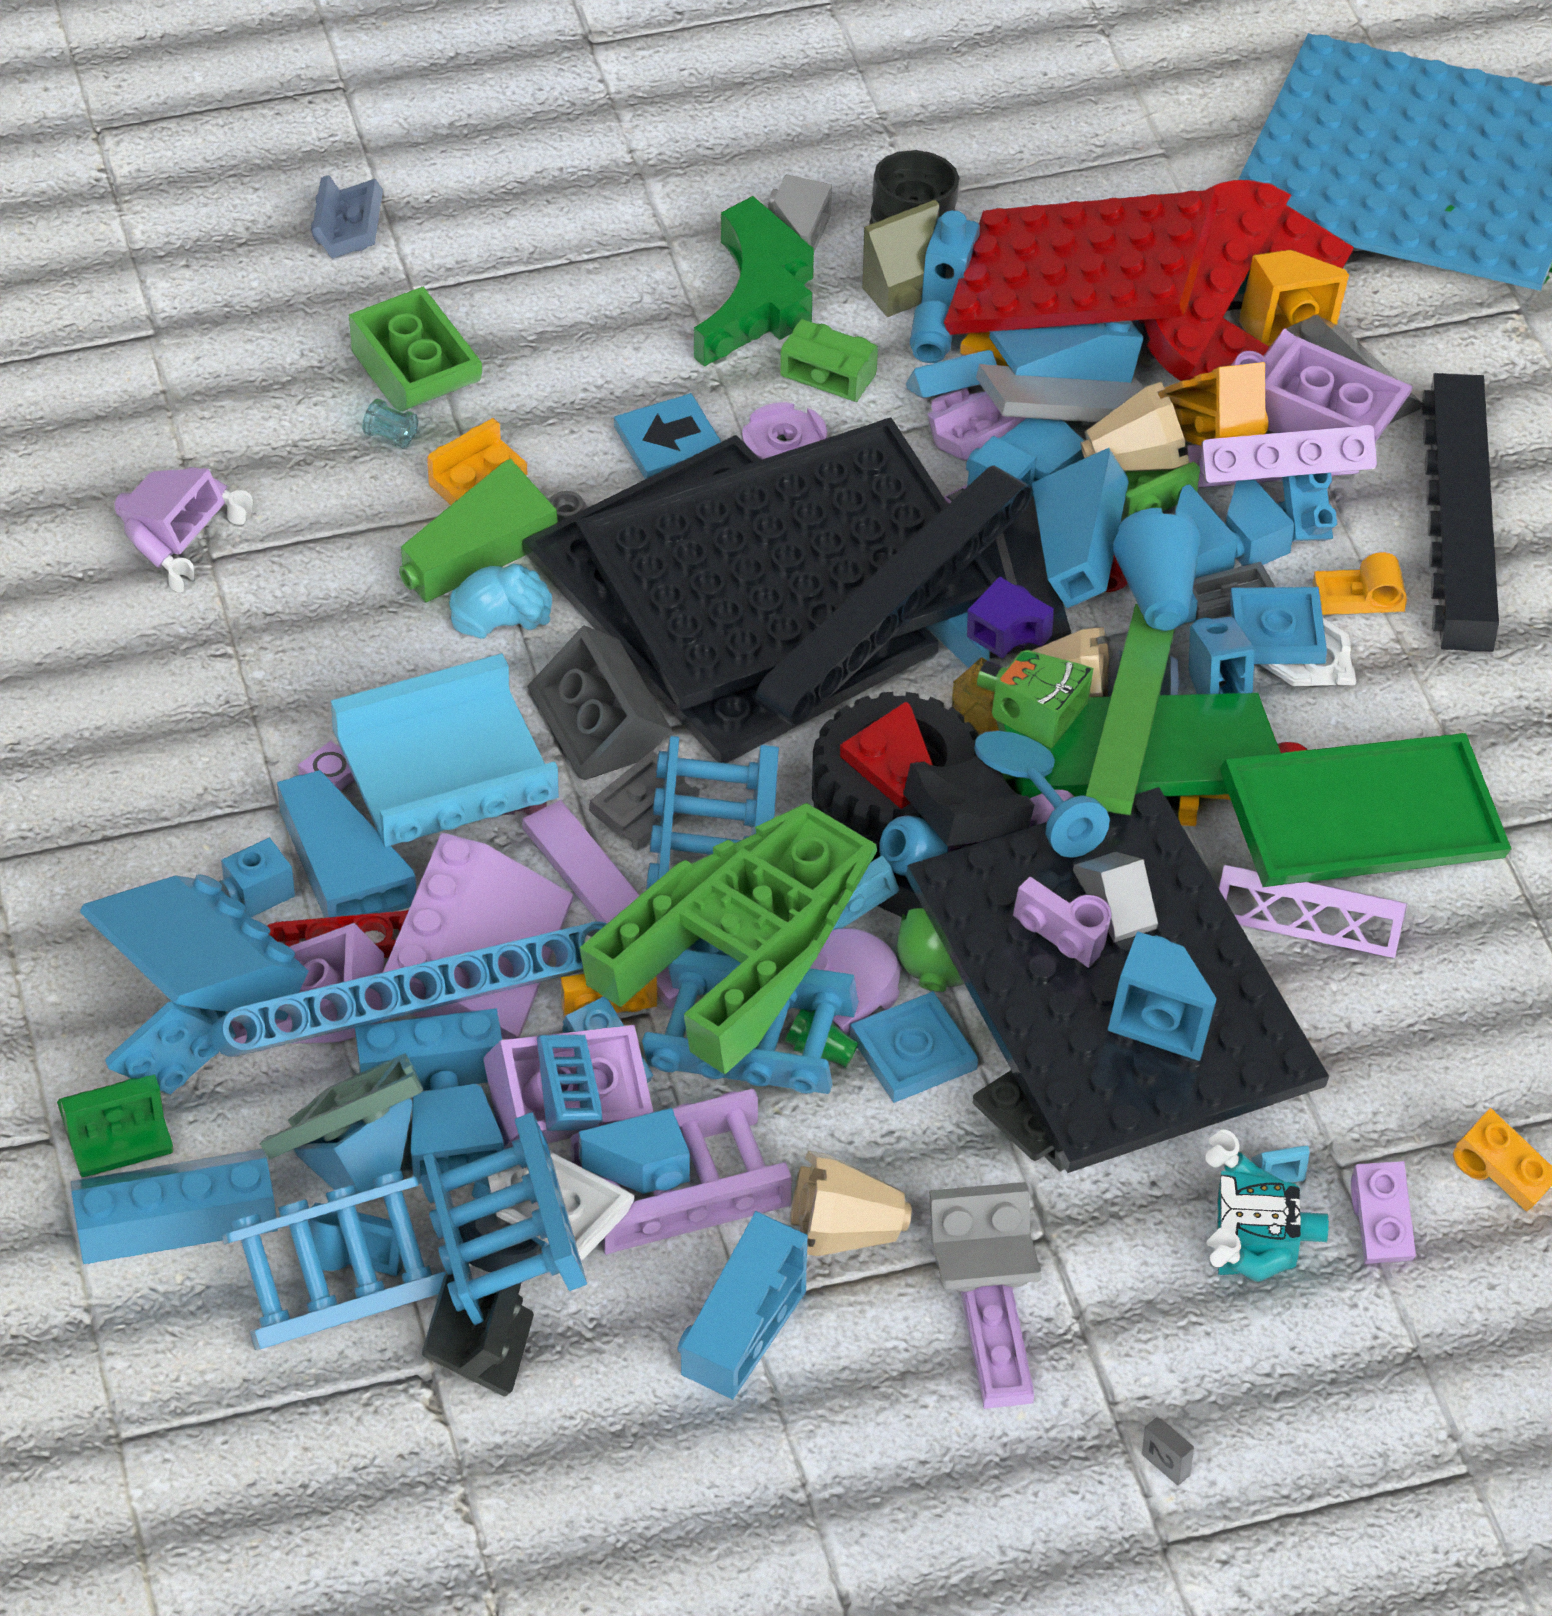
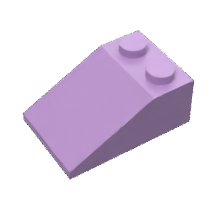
(1327, 391)
(331, 960)
(517, 1085)

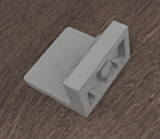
(983, 1236)

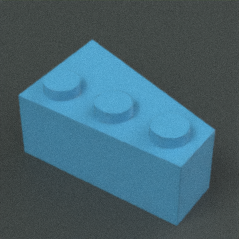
(746, 1306)

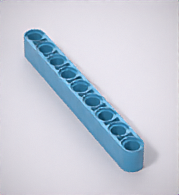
(396, 993)

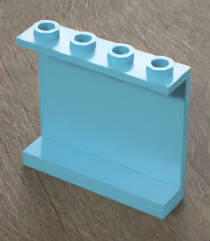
(441, 750)

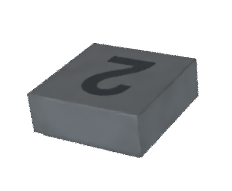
(1167, 1450)

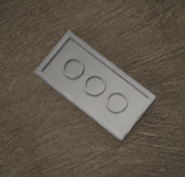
(1053, 397)

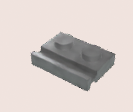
(629, 801)

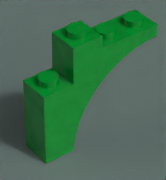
(770, 286)

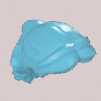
(499, 598)

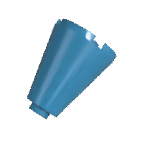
(1159, 563)

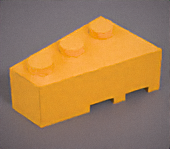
(1221, 403)

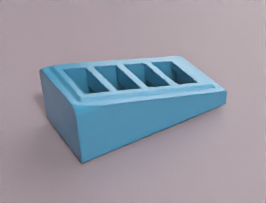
(556, 1114)

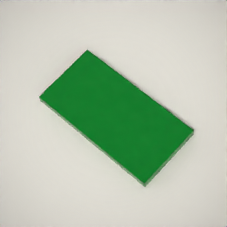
(1184, 747)
(1364, 809)

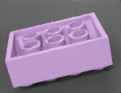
(473, 902)

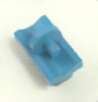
(1309, 506)

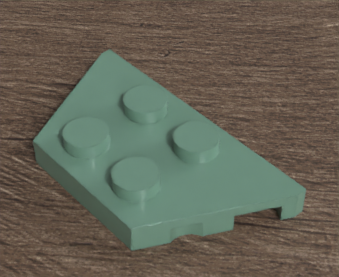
(356, 1098)

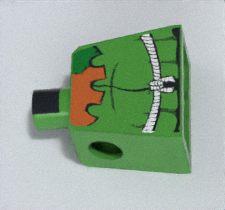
(1037, 694)

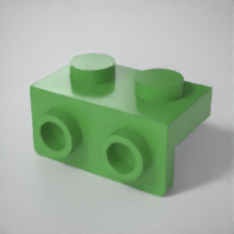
(1158, 488)

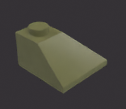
(896, 257)

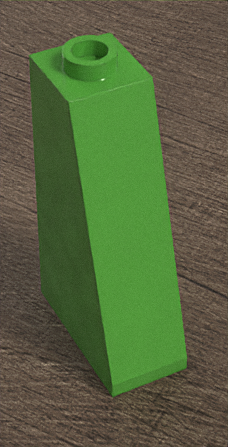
(476, 532)

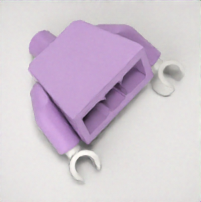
(170, 512)

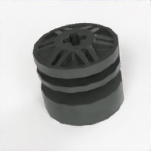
(912, 180)

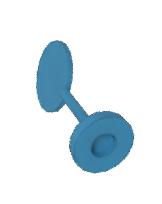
(1074, 824)

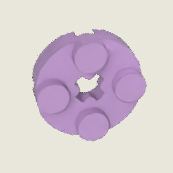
(778, 420)

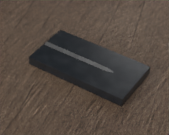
(1020, 560)

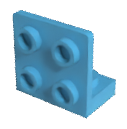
(168, 1045)

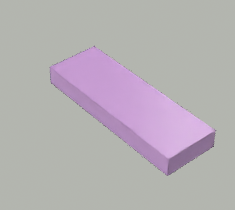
(998, 1346)

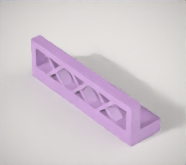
(1322, 895)

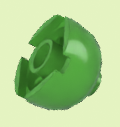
(924, 953)

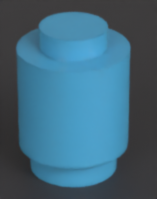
(929, 335)

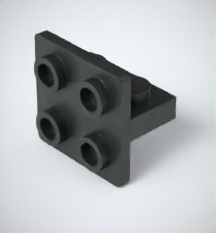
(1011, 1112)
(485, 1351)

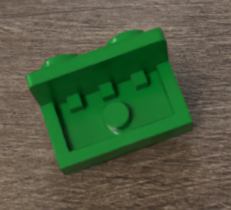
(116, 1125)

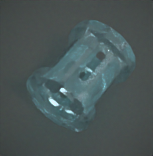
(390, 423)

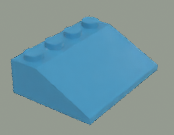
(197, 944)

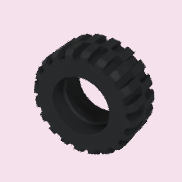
(849, 796)

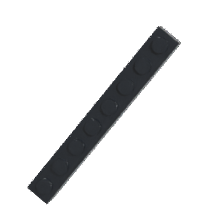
(1461, 513)

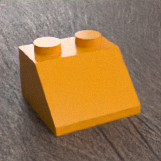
(1287, 290)

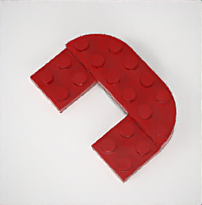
(1247, 223)

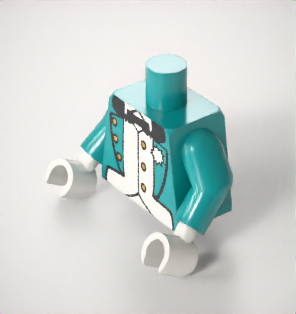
(1257, 1216)

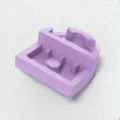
(966, 422)
(870, 962)

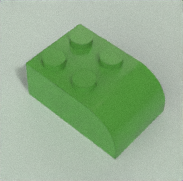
(412, 349)

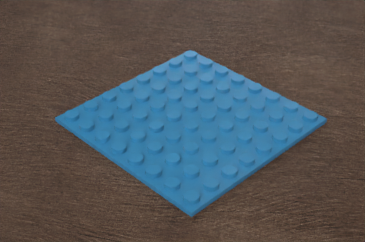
(1393, 139)

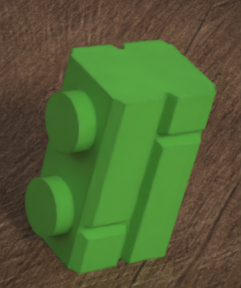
(829, 360)

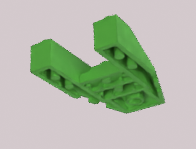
(755, 900)

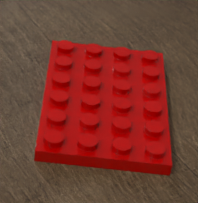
(1083, 262)

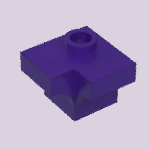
(1008, 618)

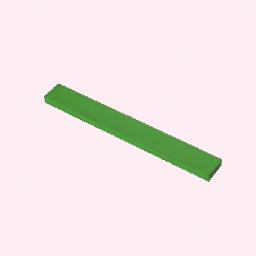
(1130, 716)

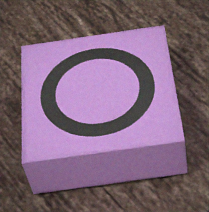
(331, 762)

